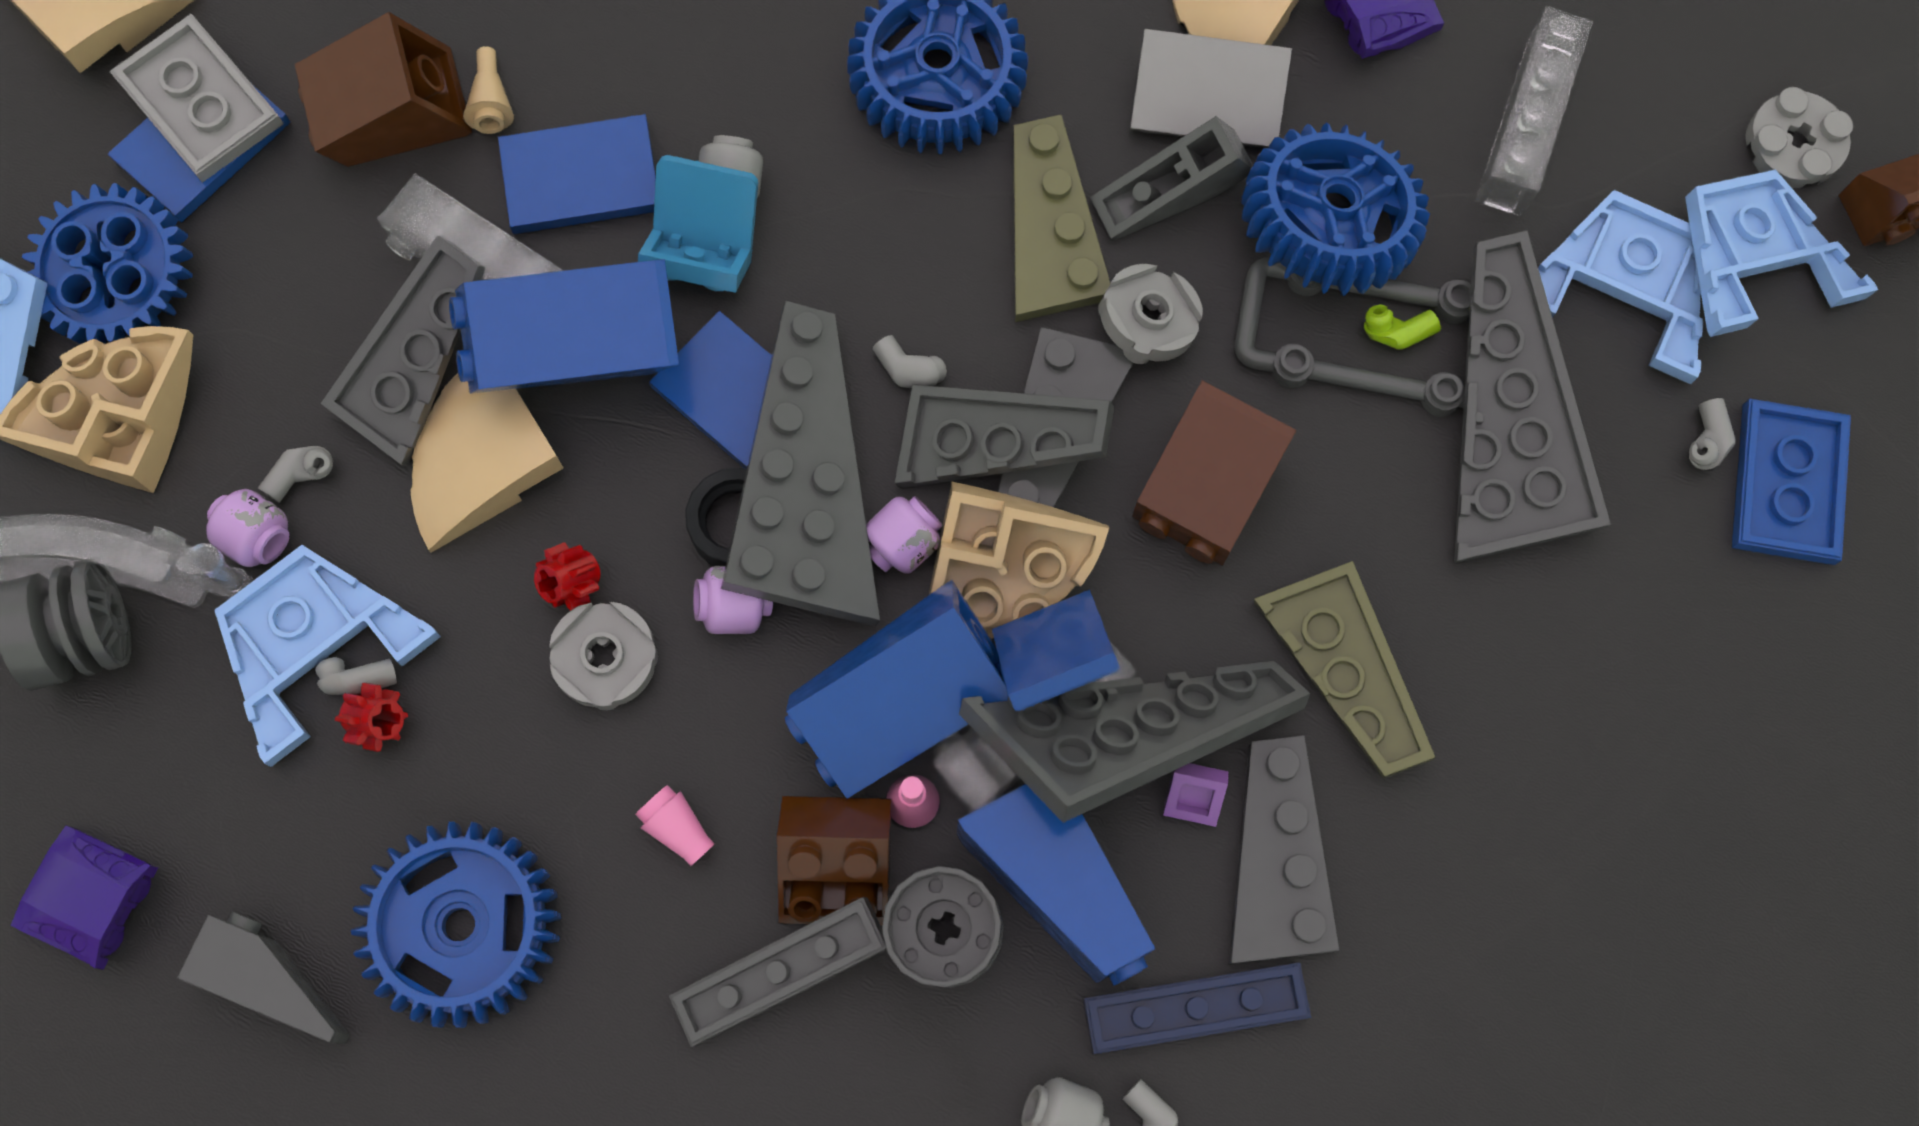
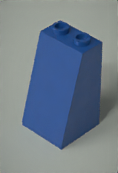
(564, 326)
(896, 692)
(1060, 881)

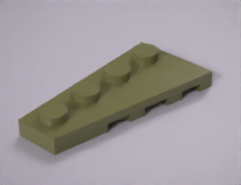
(1054, 235)
(1347, 657)

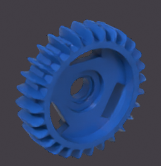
(973, 93)
(1327, 243)
(417, 924)

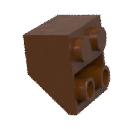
(1884, 202)
(832, 856)

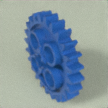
(108, 263)

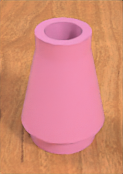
(675, 825)

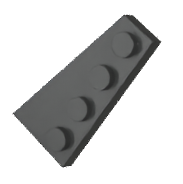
(404, 357)
(1066, 368)
(985, 433)
(1282, 872)

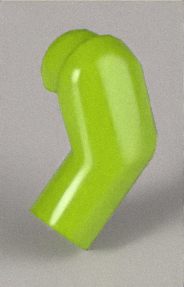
(1396, 333)

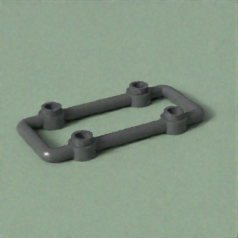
(1295, 364)

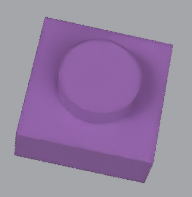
(1196, 794)

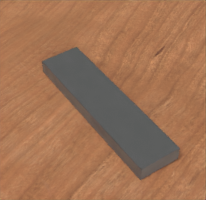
(779, 971)

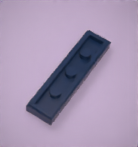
(1196, 1008)

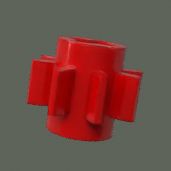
(567, 576)
(371, 717)

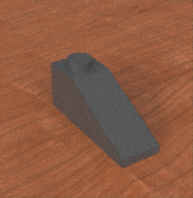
(1174, 179)
(258, 974)

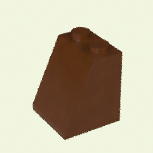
(381, 93)
(1212, 474)

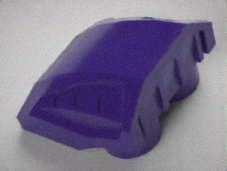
(1385, 23)
(83, 896)

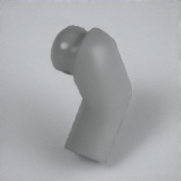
(908, 369)
(1717, 437)
(296, 466)
(337, 680)
(1150, 1106)

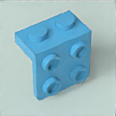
(702, 223)

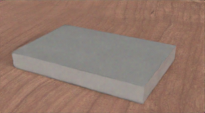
(1195, 78)
(196, 97)

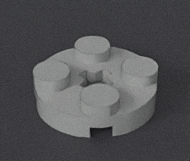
(1813, 117)
(1134, 331)
(602, 685)

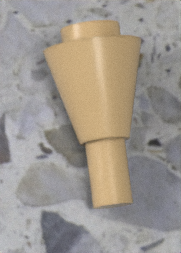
(488, 104)

